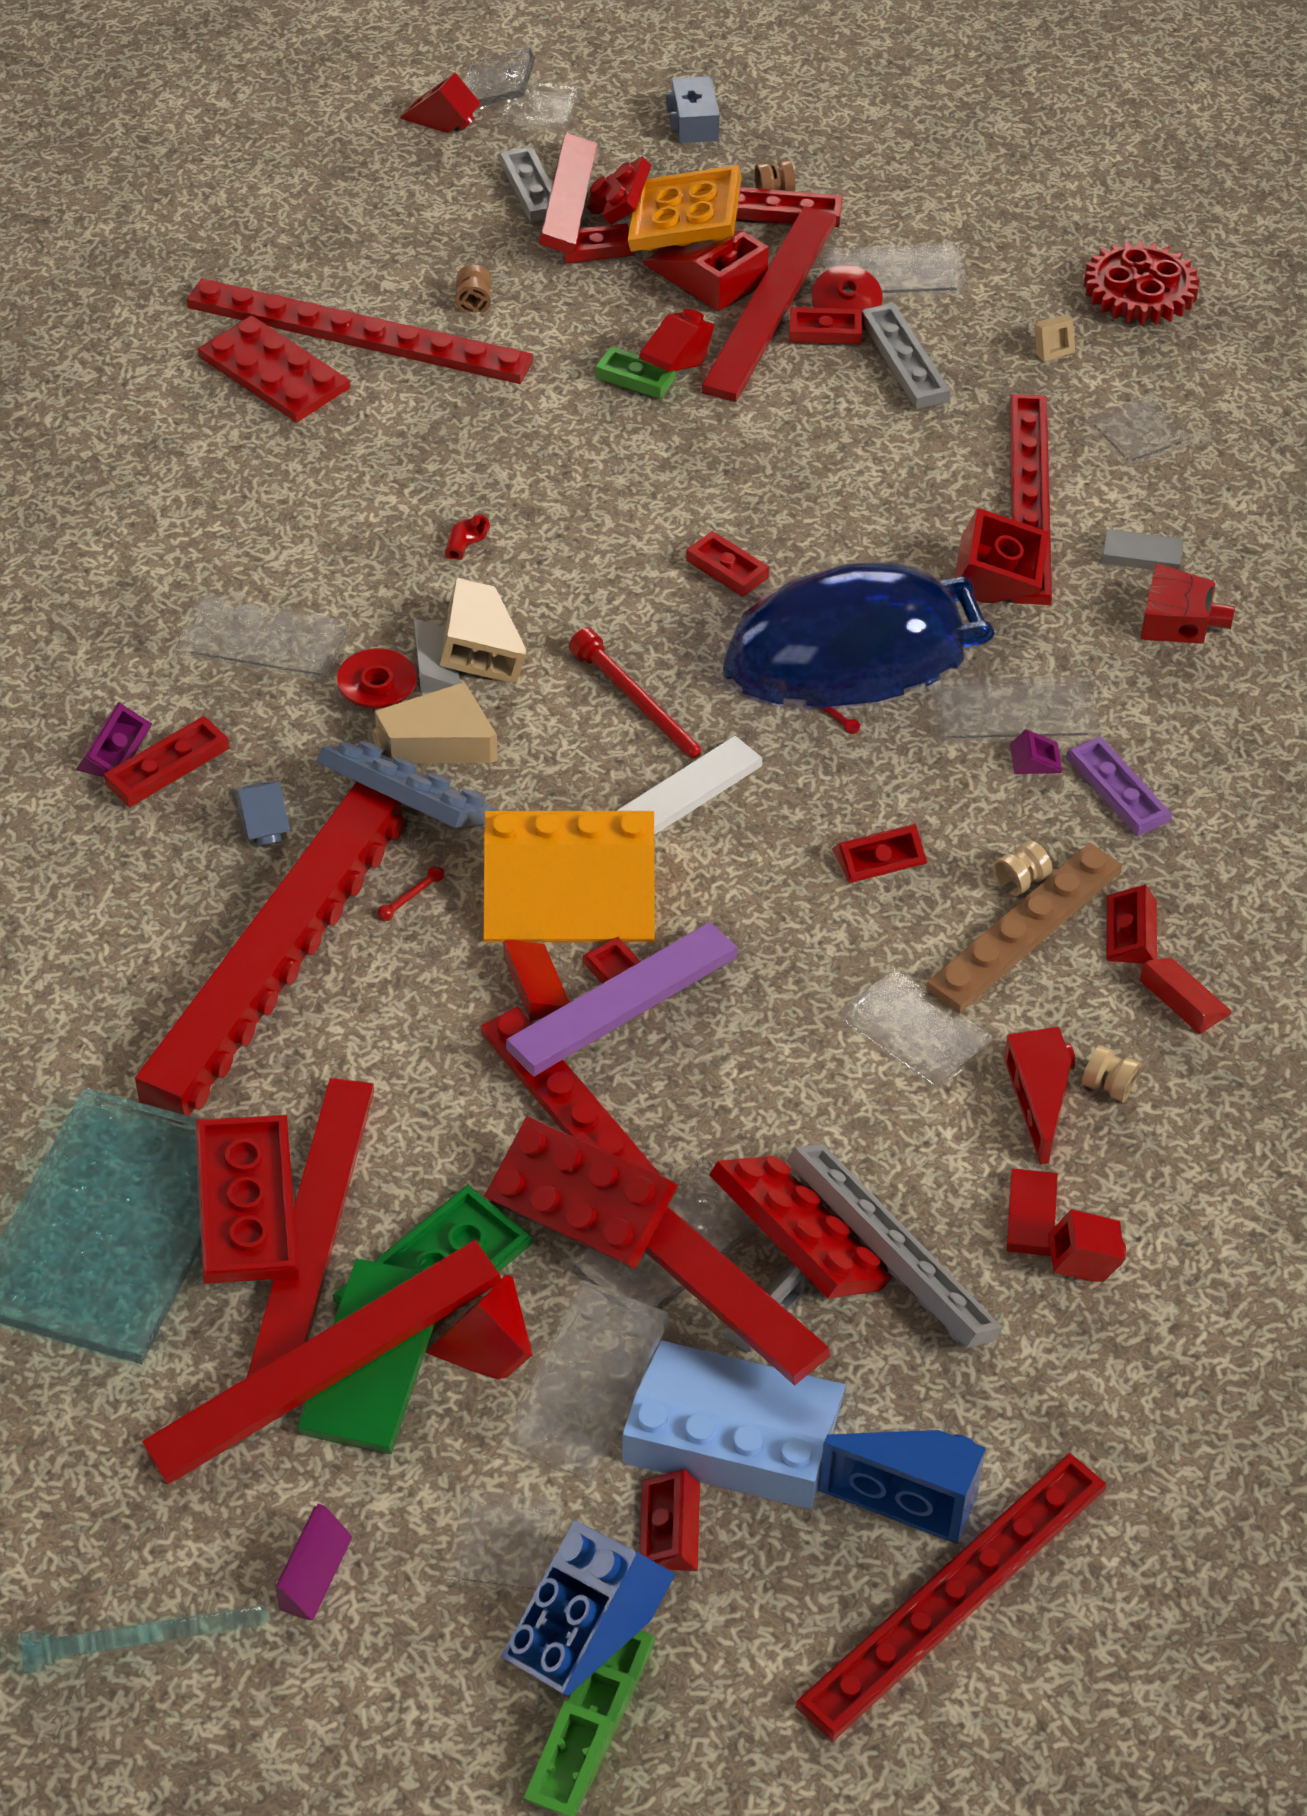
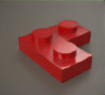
(619, 192)

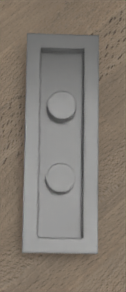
(528, 180)

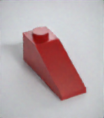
(1039, 1074)

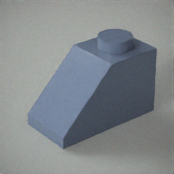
(262, 811)

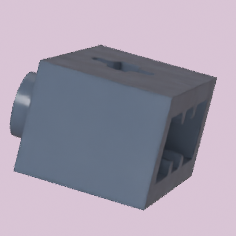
(693, 109)

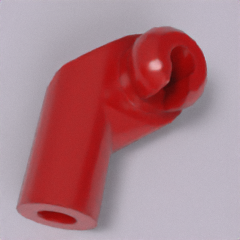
(466, 533)

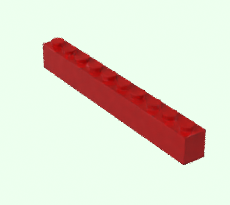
(269, 953)

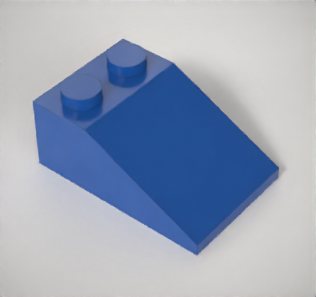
(906, 1476)

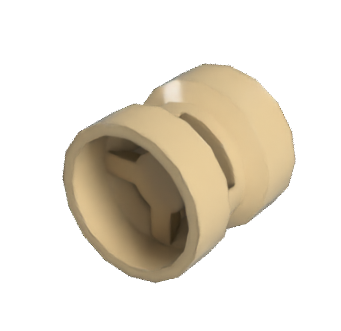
(1026, 865)
(1111, 1073)

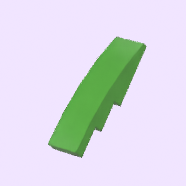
(586, 1730)

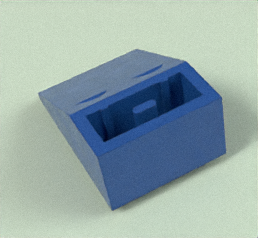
(585, 1608)

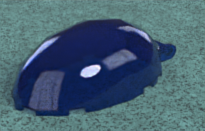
(854, 635)

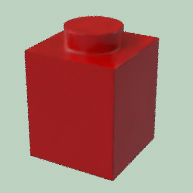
(1086, 1246)

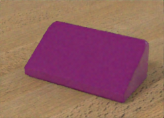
(115, 741)
(312, 1564)

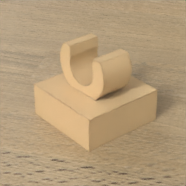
(1054, 337)

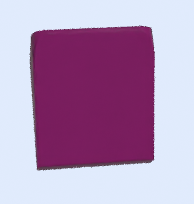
(1035, 754)

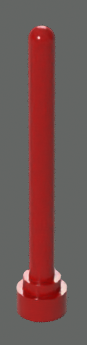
(589, 647)

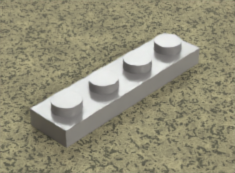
(905, 356)

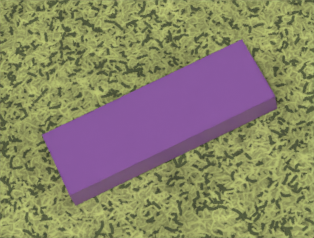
(1119, 786)

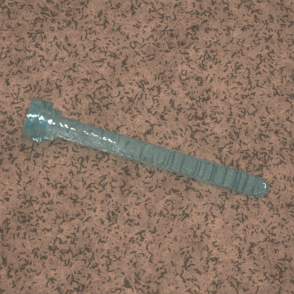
(44, 1649)

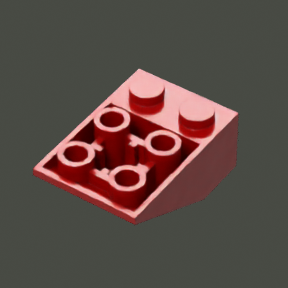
(714, 269)

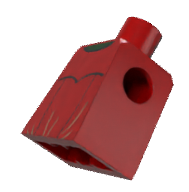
(1182, 607)

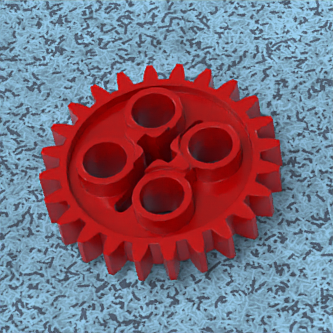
(1141, 282)

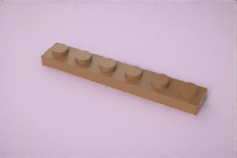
(1023, 928)

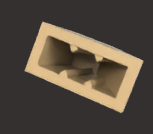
(481, 634)
(437, 729)

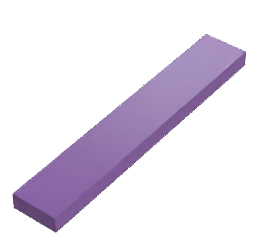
(621, 999)

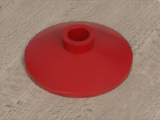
(829, 288)
(376, 678)

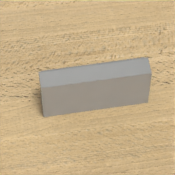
(1141, 550)

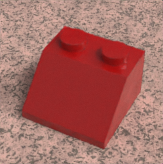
(1001, 557)

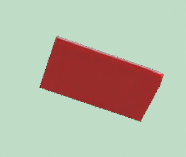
(880, 853)
(1131, 926)
(534, 978)
(1183, 994)
(670, 1520)

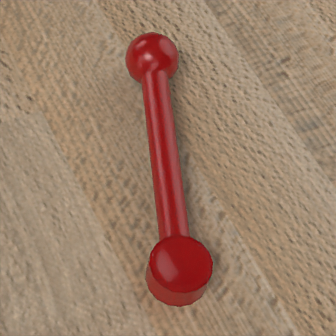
(850, 726)
(386, 912)

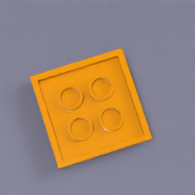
(686, 209)

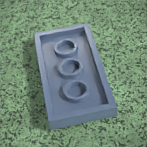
(402, 782)

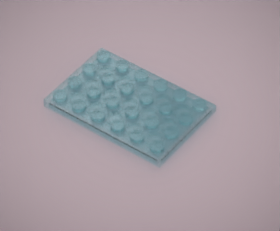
(105, 1228)

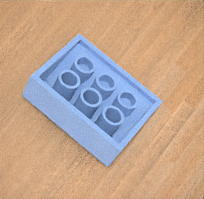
(731, 1424)

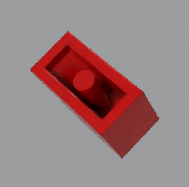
(444, 106)
(679, 341)

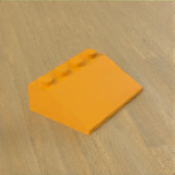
(569, 876)

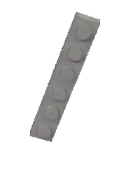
(894, 1245)

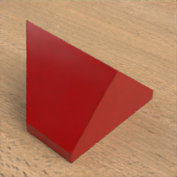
(488, 1335)

